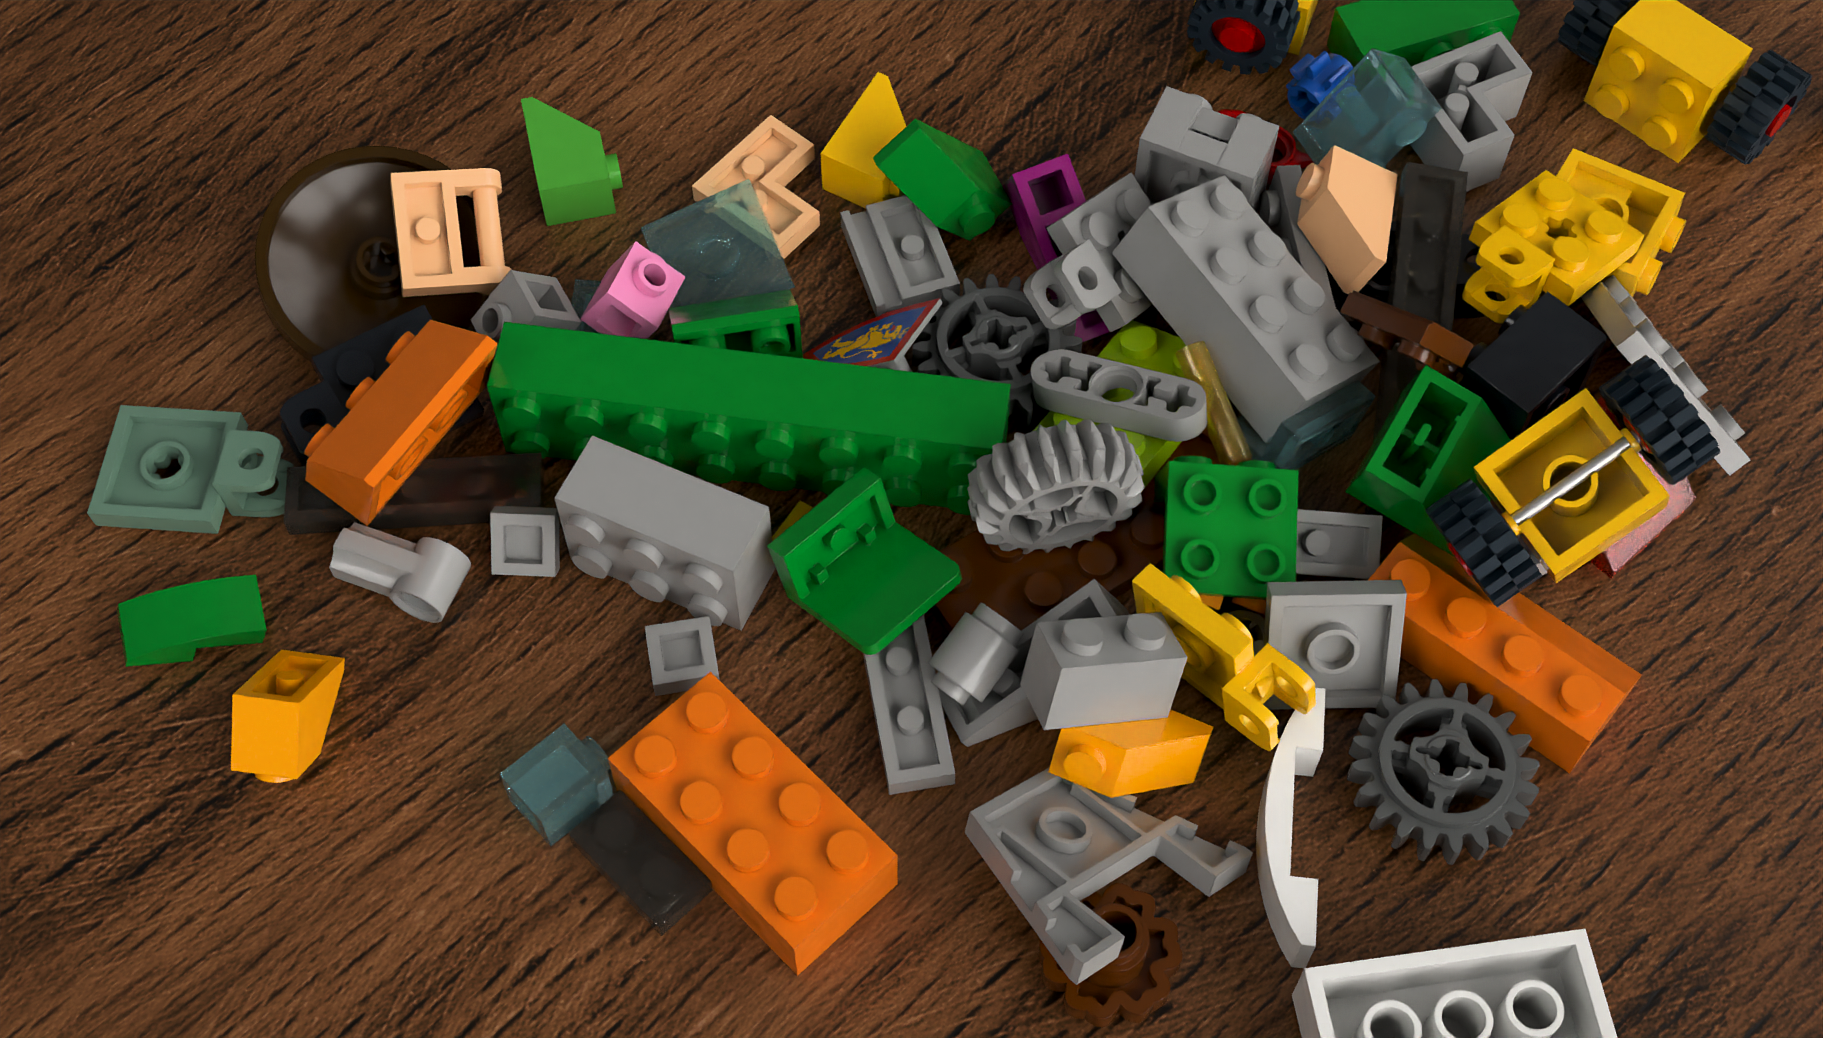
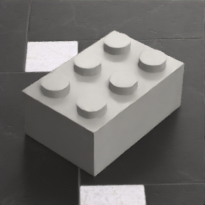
(666, 533)

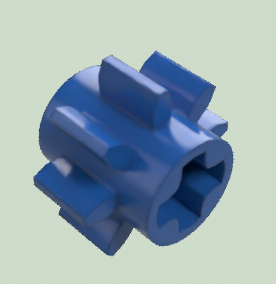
(1315, 80)

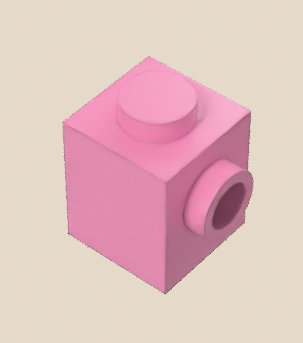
(633, 295)

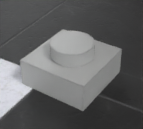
(525, 541)
(680, 654)

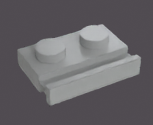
(898, 254)

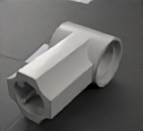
(415, 576)

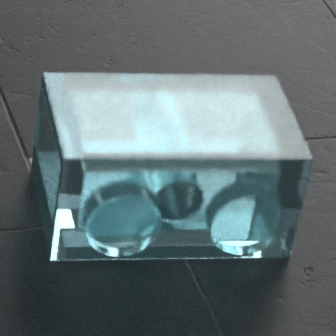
(1370, 111)

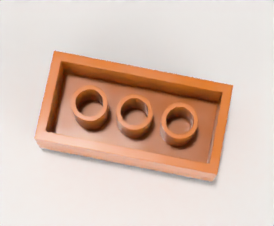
(755, 822)

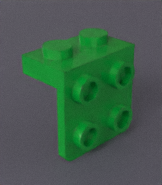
(1228, 525)
(860, 566)

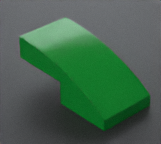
(179, 619)

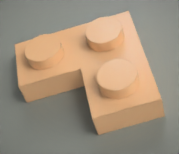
(770, 159)

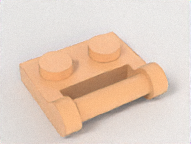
(430, 231)

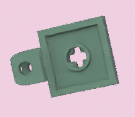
(215, 471)

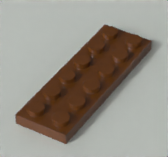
(1033, 583)

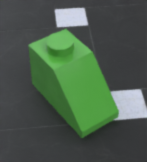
(569, 165)

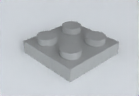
(1340, 636)

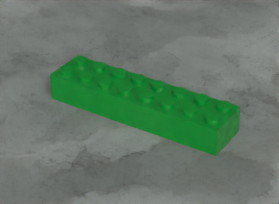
(746, 413)

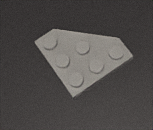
(1636, 337)

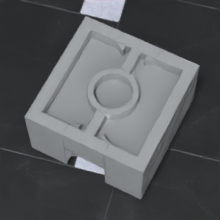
(1194, 144)

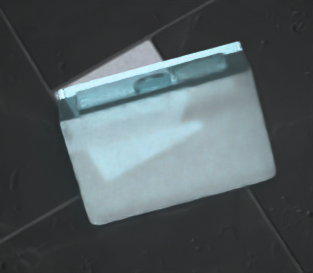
(1312, 430)

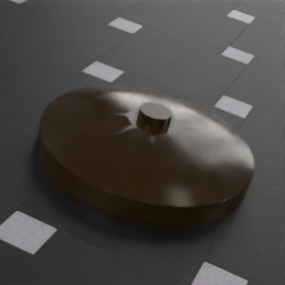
(333, 255)

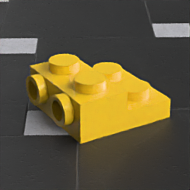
(1640, 203)

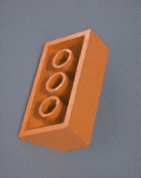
(1517, 652)

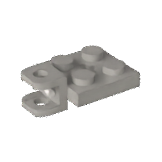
(1087, 271)

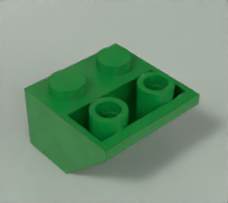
(748, 323)
(1426, 452)

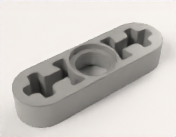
(1076, 382)

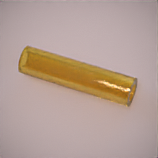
(1221, 419)

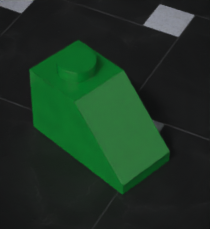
(944, 179)

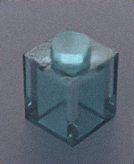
(559, 783)

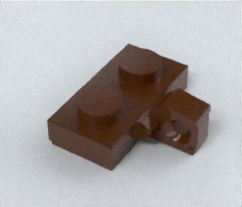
(1418, 337)

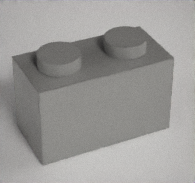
(1102, 670)

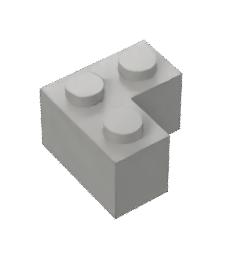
(1477, 93)

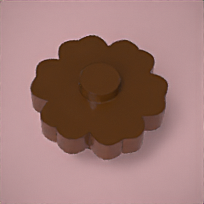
(1140, 974)

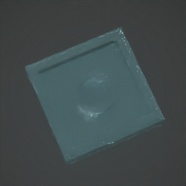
(720, 247)

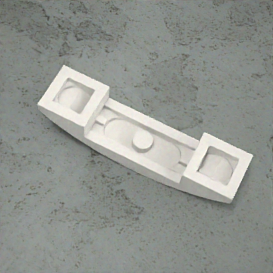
(1287, 898)

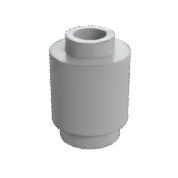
(975, 654)

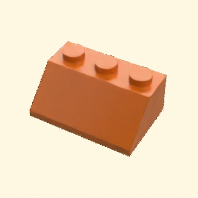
(399, 417)

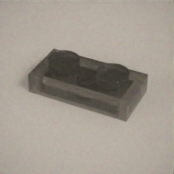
(640, 862)

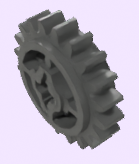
(1000, 344)
(1466, 774)

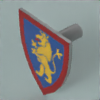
(880, 340)

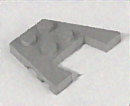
(1064, 842)

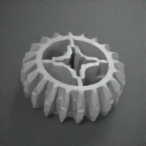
(1055, 486)

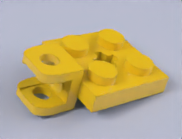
(1524, 260)
(1223, 658)

